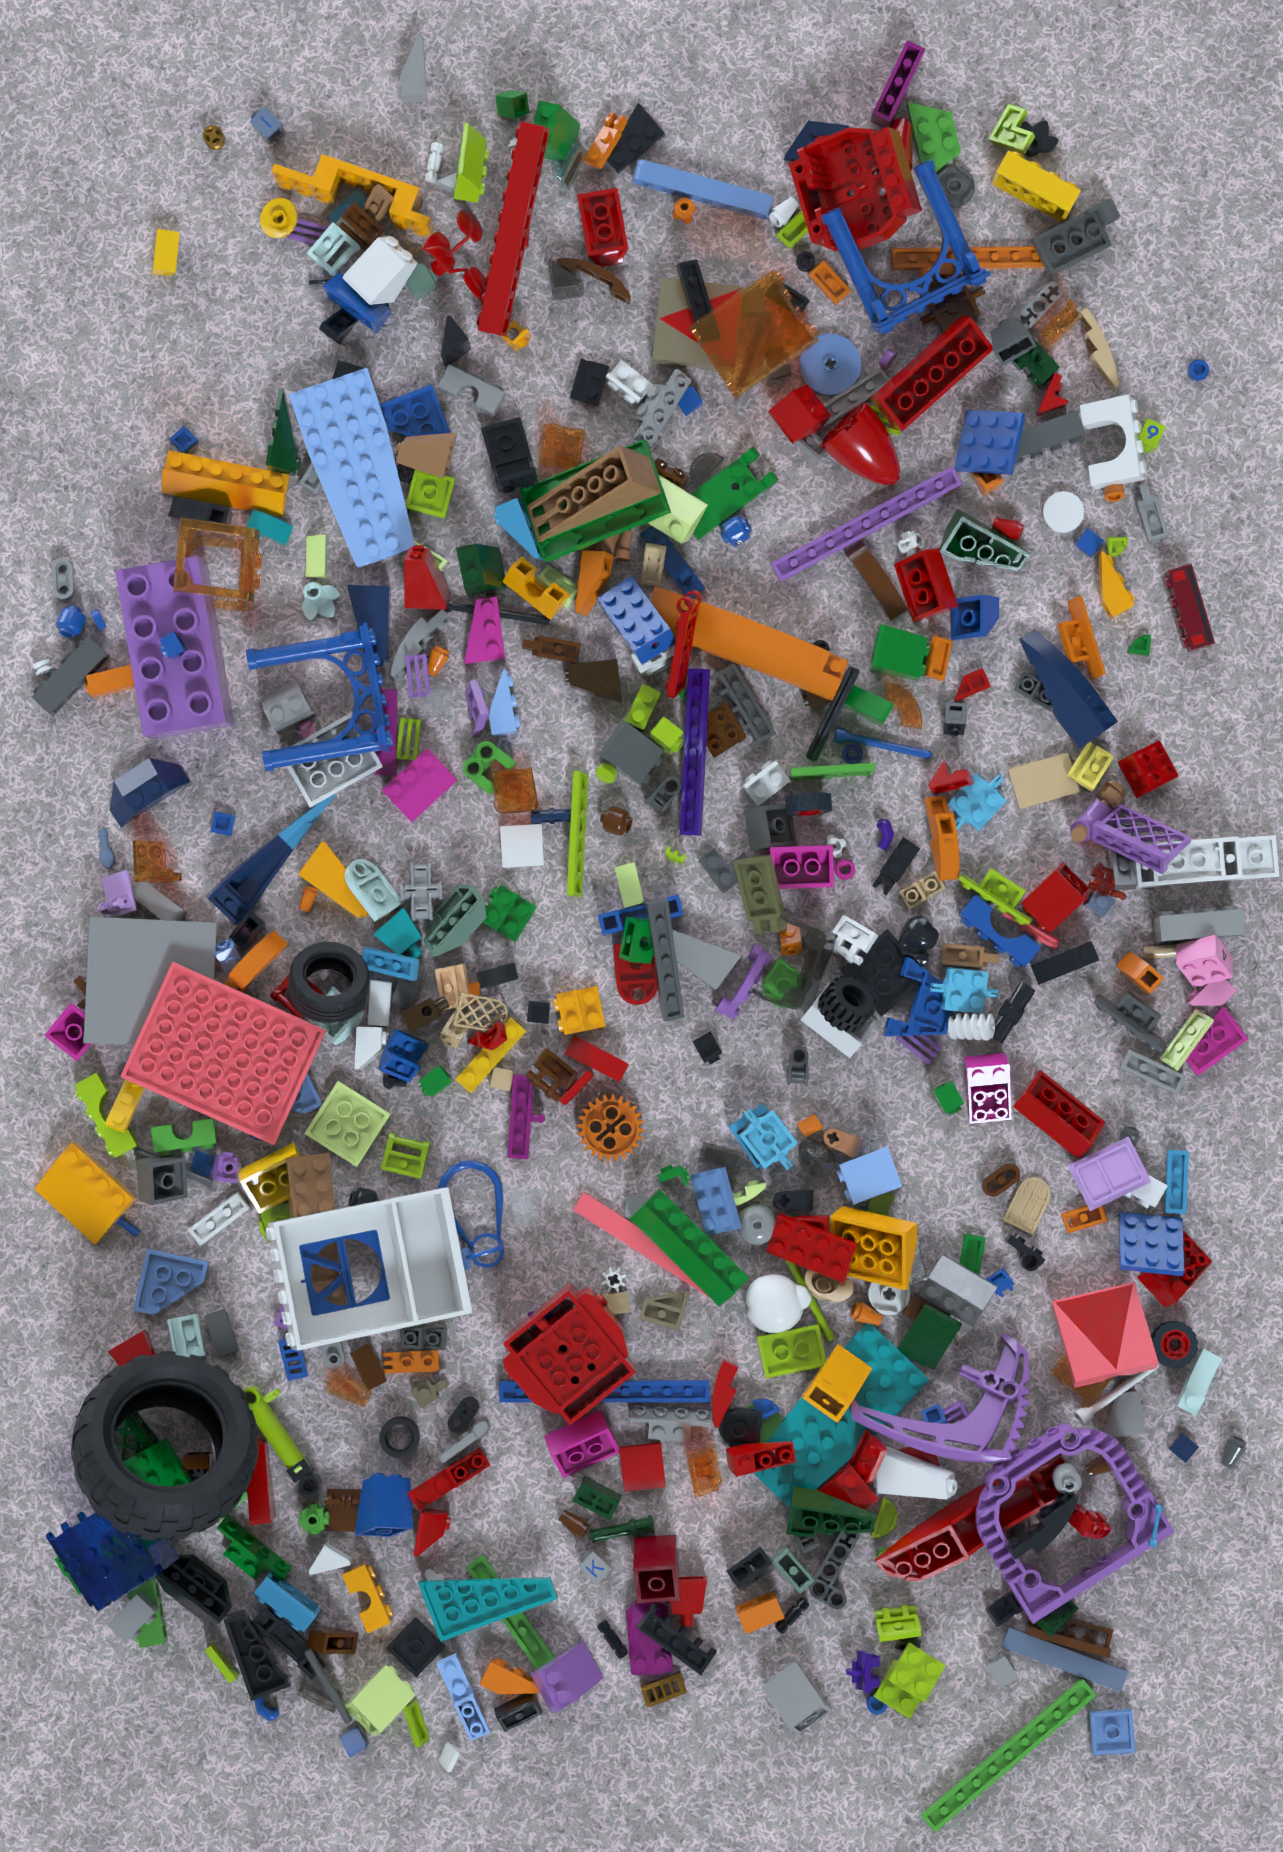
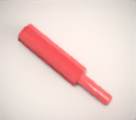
(1036, 932)

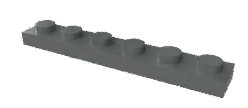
(665, 959)

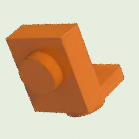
(790, 940)

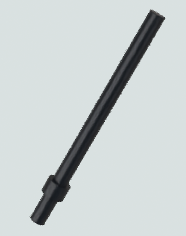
(452, 606)

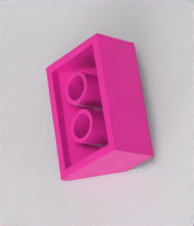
(419, 785)
(803, 866)
(582, 1444)

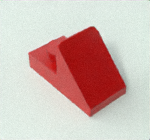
(1050, 401)
(945, 781)

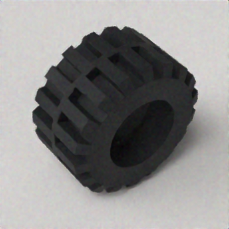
(847, 1004)

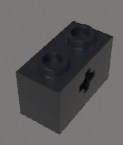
(750, 1569)

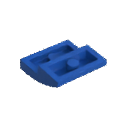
(402, 1055)

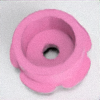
(306, 729)

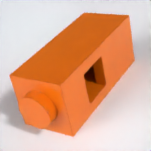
(109, 681)

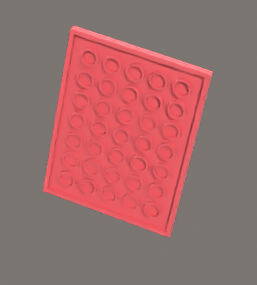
(223, 1053)

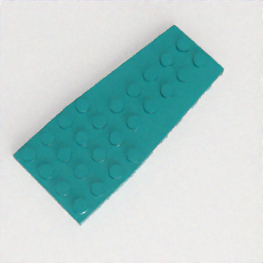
(825, 1445)

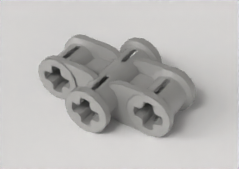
(421, 891)

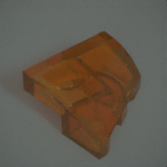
(1058, 326)

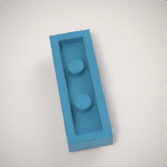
(391, 963)
(1176, 1181)

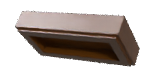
(368, 1367)

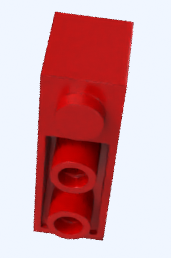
(759, 1456)

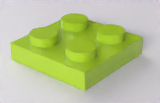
(430, 494)

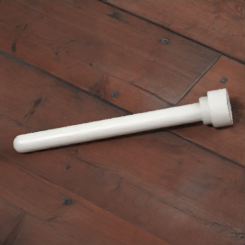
(1085, 1414)

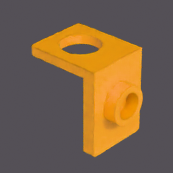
(521, 340)

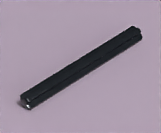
(832, 713)

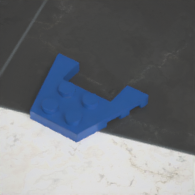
(926, 1012)

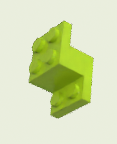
(909, 1680)

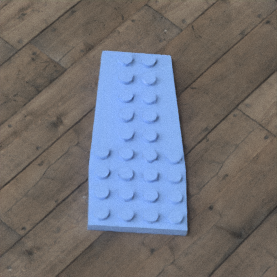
(355, 464)

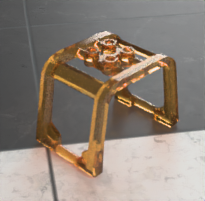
(250, 562)

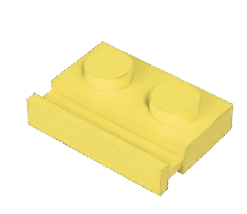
(1090, 766)

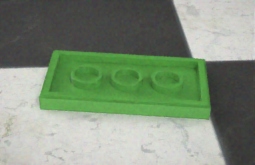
(832, 771)

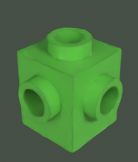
(317, 1511)

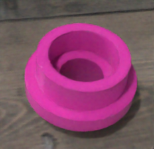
(844, 862)

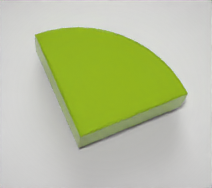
(1116, 545)

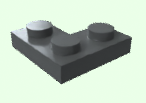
(721, 873)

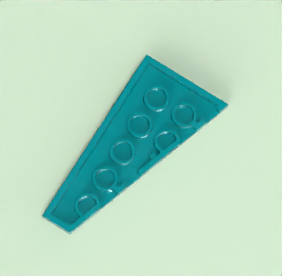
(473, 1603)

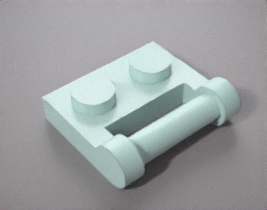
(328, 244)

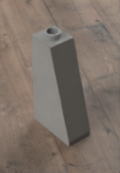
(704, 959)

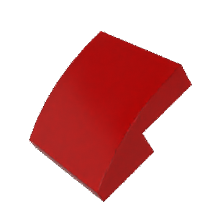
(642, 1467)

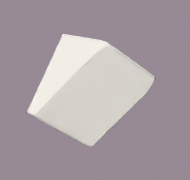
(449, 1756)

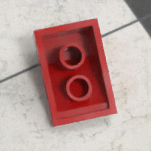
(849, 1487)

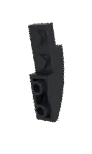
(1051, 1520)

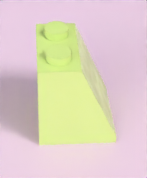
(380, 1700)

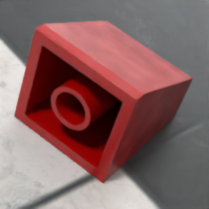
(423, 581)
(1055, 897)

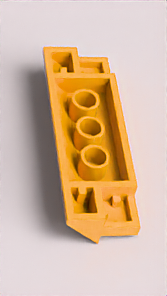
(225, 483)

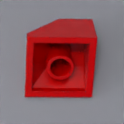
(430, 1528)

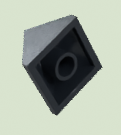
(454, 342)

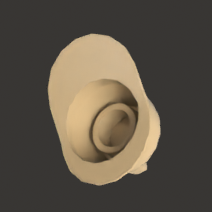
(828, 1288)

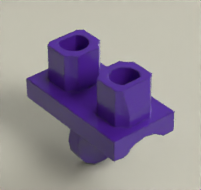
(861, 1671)

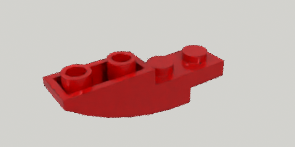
(448, 1479)

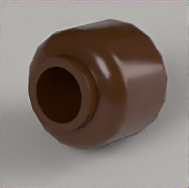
(616, 821)

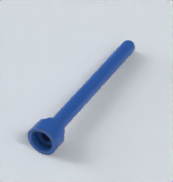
(842, 735)

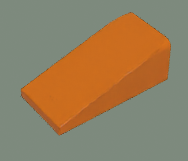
(1084, 1218)

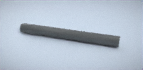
(190, 1174)
(328, 1686)

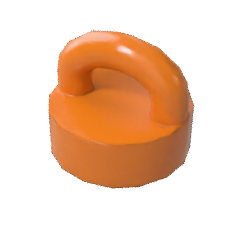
(1114, 492)

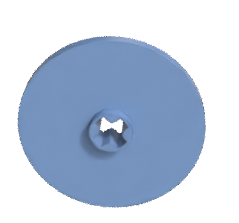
(844, 372)

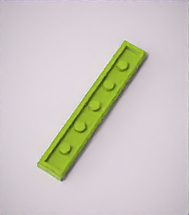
(577, 834)

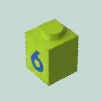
(1151, 434)

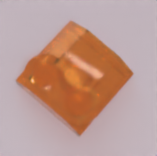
(561, 446)
(514, 791)

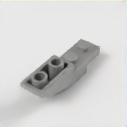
(419, 633)

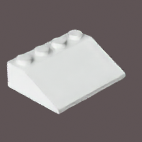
(327, 777)

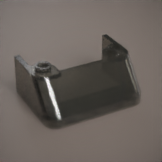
(820, 949)

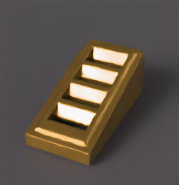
(661, 1682)

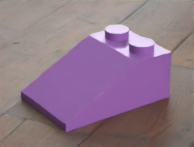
(567, 1677)

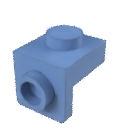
(227, 955)

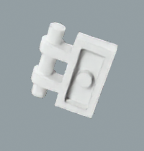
(855, 934)

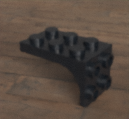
(509, 455)

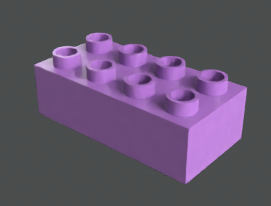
(181, 692)

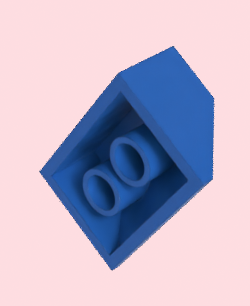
(347, 298)

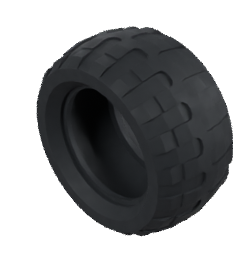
(179, 1384)

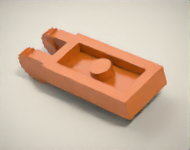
(605, 140)

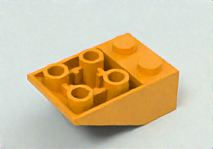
(837, 1383)

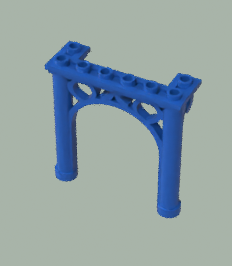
(951, 235)
(321, 649)

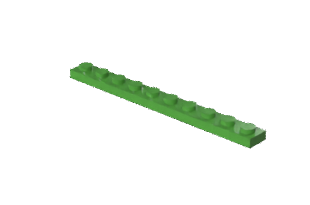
(1008, 1754)

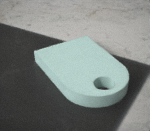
(372, 889)

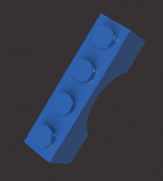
(614, 921)
(1019, 949)

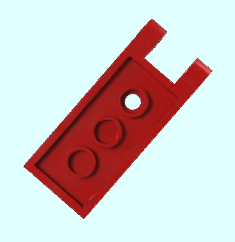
(686, 627)

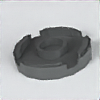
(957, 193)

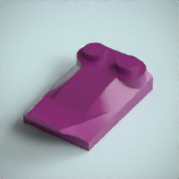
(645, 1654)

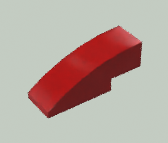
(597, 1058)
(723, 1391)

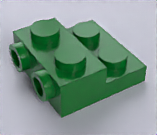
(508, 912)

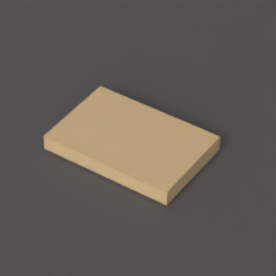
(1042, 781)

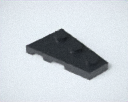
(637, 137)

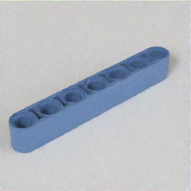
(702, 189)

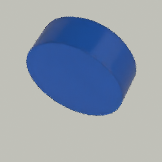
(1198, 370)
(98, 619)
(874, 1705)

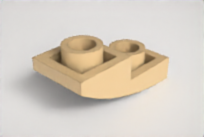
(922, 890)

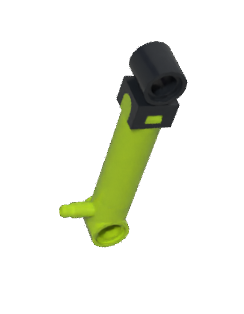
(297, 1465)

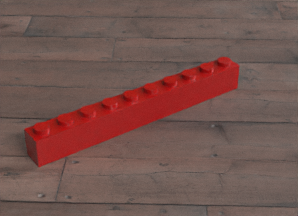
(513, 228)

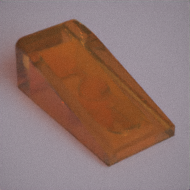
(347, 1389)

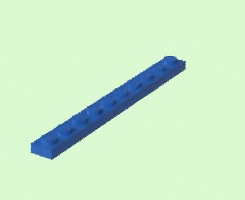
(630, 1391)

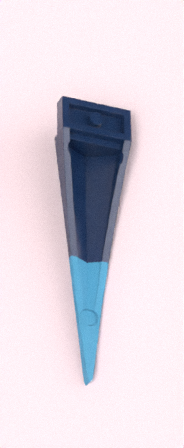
(249, 880)

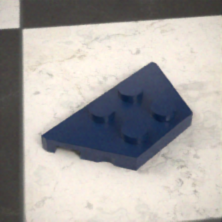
(808, 134)

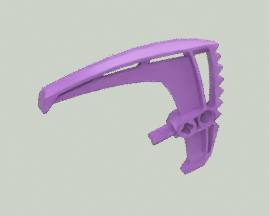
(978, 1426)

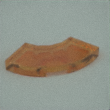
(904, 705)

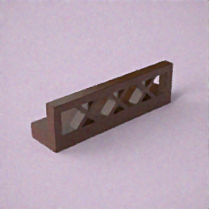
(1072, 1640)

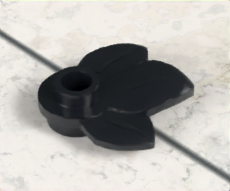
(1041, 142)

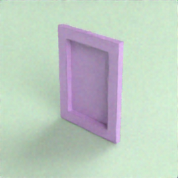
(1109, 1173)

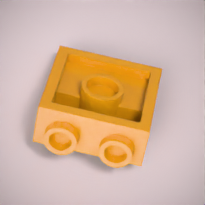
(579, 1010)

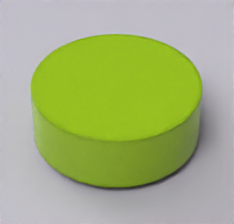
(606, 773)

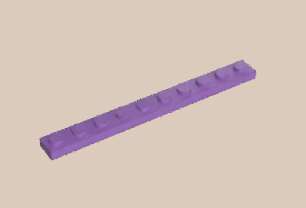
(866, 524)

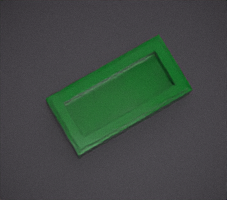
(972, 1252)

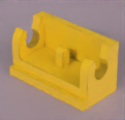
(165, 252)

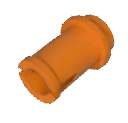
(308, 898)

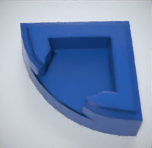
(768, 1407)

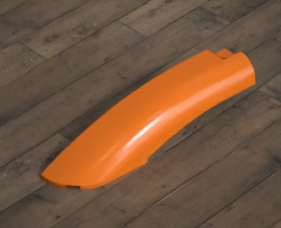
(757, 646)

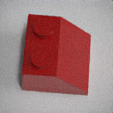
(800, 414)

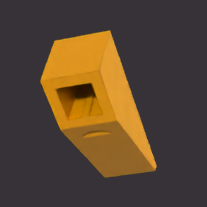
(1113, 594)

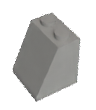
(287, 707)
(795, 1697)

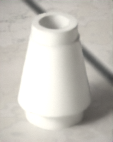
(782, 213)

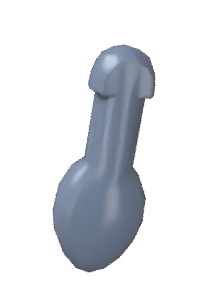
(106, 854)

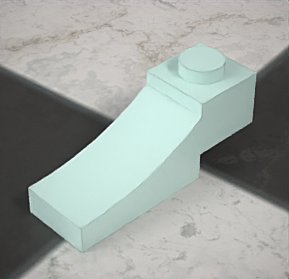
(1198, 1382)

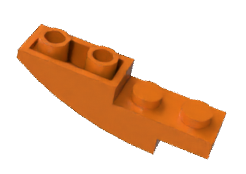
(944, 838)

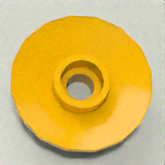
(271, 216)

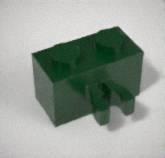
(1037, 365)

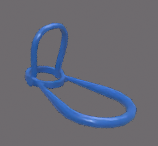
(499, 1207)

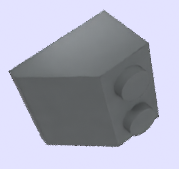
(769, 827)
(161, 1179)

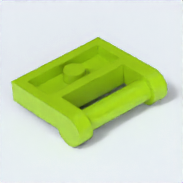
(402, 1162)

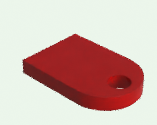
(633, 976)

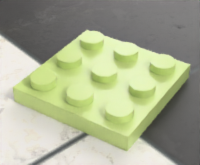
(347, 1123)

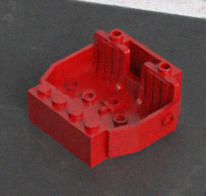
(848, 163)
(590, 1337)

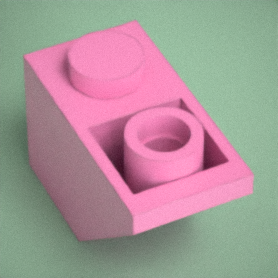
(1211, 994)

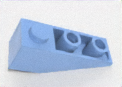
(501, 712)

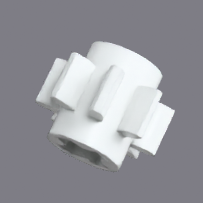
(910, 543)
(611, 1273)

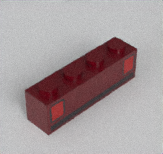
(1189, 608)

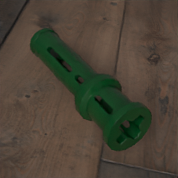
(632, 1528)

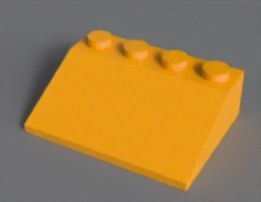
(85, 1192)
(884, 1245)

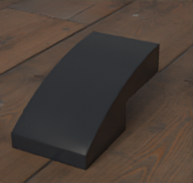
(1003, 1609)

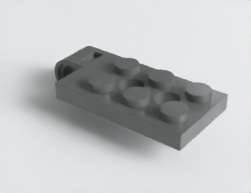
(1086, 227)

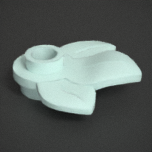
(321, 603)

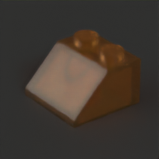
(703, 1471)

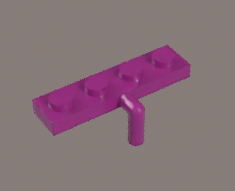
(521, 1118)

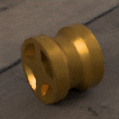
(210, 134)

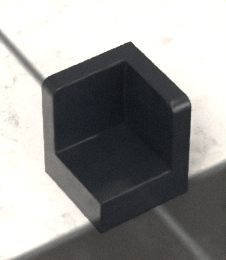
(538, 1012)

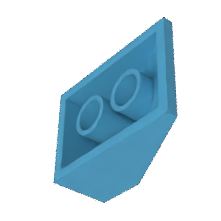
(515, 520)

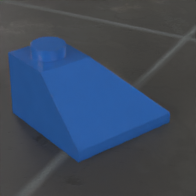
(974, 616)

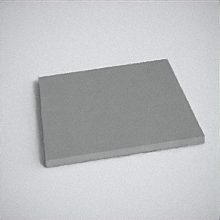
(128, 968)

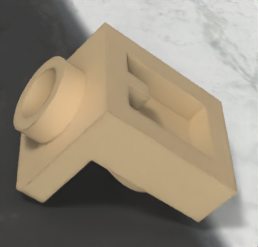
(451, 1034)

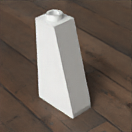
(913, 1477)

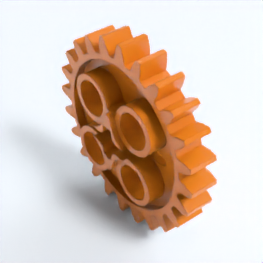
(598, 1113)

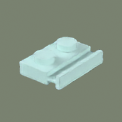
(186, 1335)

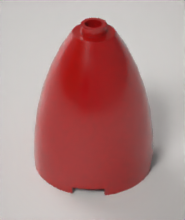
(864, 446)

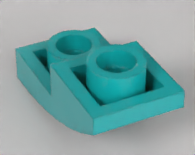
(270, 527)

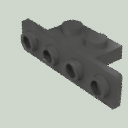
(1135, 1016)

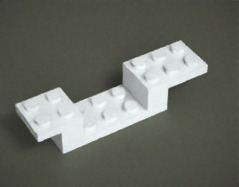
(1214, 861)

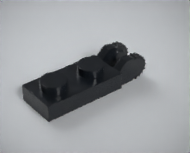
(897, 864)

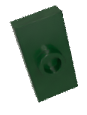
(1055, 1619)

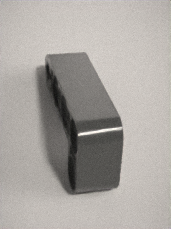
(838, 1562)

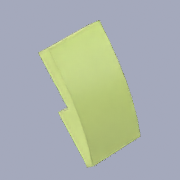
(753, 1189)

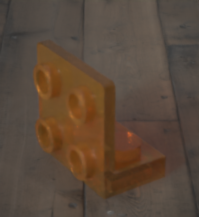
(150, 863)

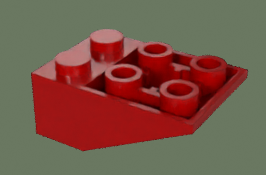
(1171, 1288)

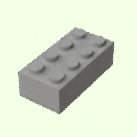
(1193, 926)

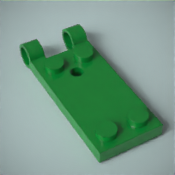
(725, 501)

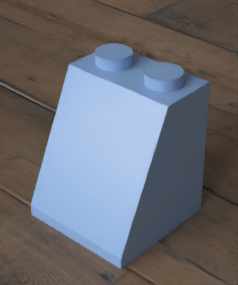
(869, 1176)

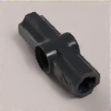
(1012, 1011)

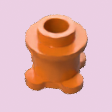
(684, 215)

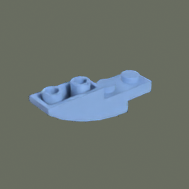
(463, 1697)

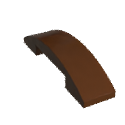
(618, 289)
(877, 580)

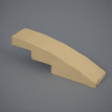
(1102, 356)

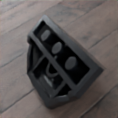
(196, 1588)

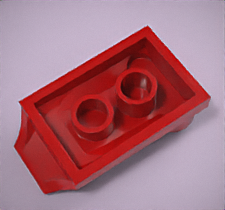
(603, 226)

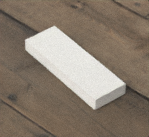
(219, 1218)

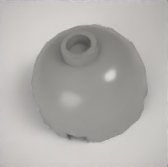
(756, 1223)

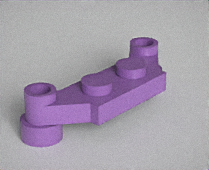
(730, 1007)

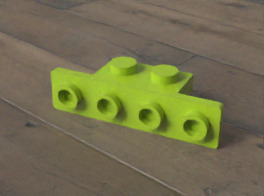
(1000, 891)

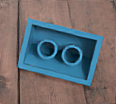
(287, 1602)

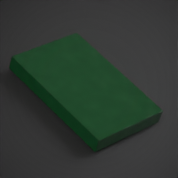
(929, 1336)

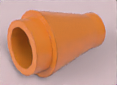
(437, 659)
(863, 1313)

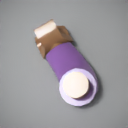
(1110, 794)

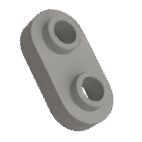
(62, 580)
(333, 1349)

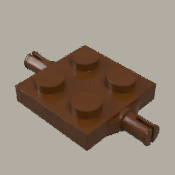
(954, 307)

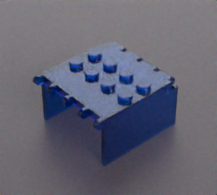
(108, 1561)

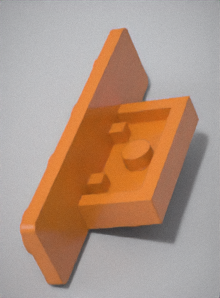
(1079, 639)

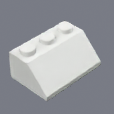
(845, 1042)

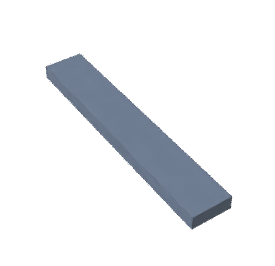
(1064, 1659)

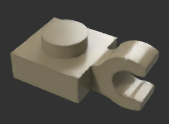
(427, 1392)

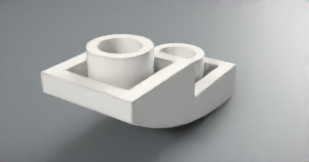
(379, 1003)

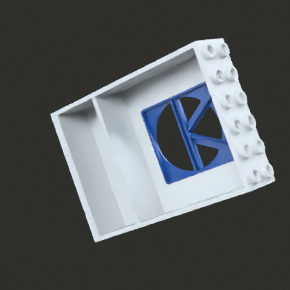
(418, 1261)

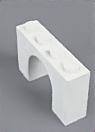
(1128, 465)

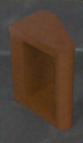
(359, 226)

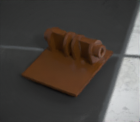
(723, 730)
(343, 1509)

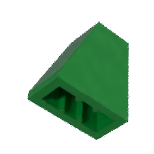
(868, 705)

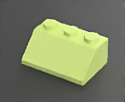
(684, 515)

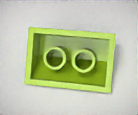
(471, 165)

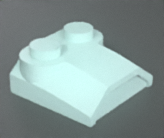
(339, 1031)

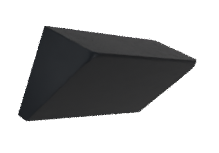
(517, 1711)

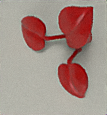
(439, 248)

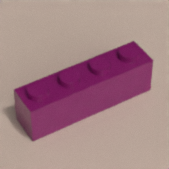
(897, 84)

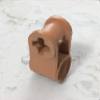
(845, 1143)

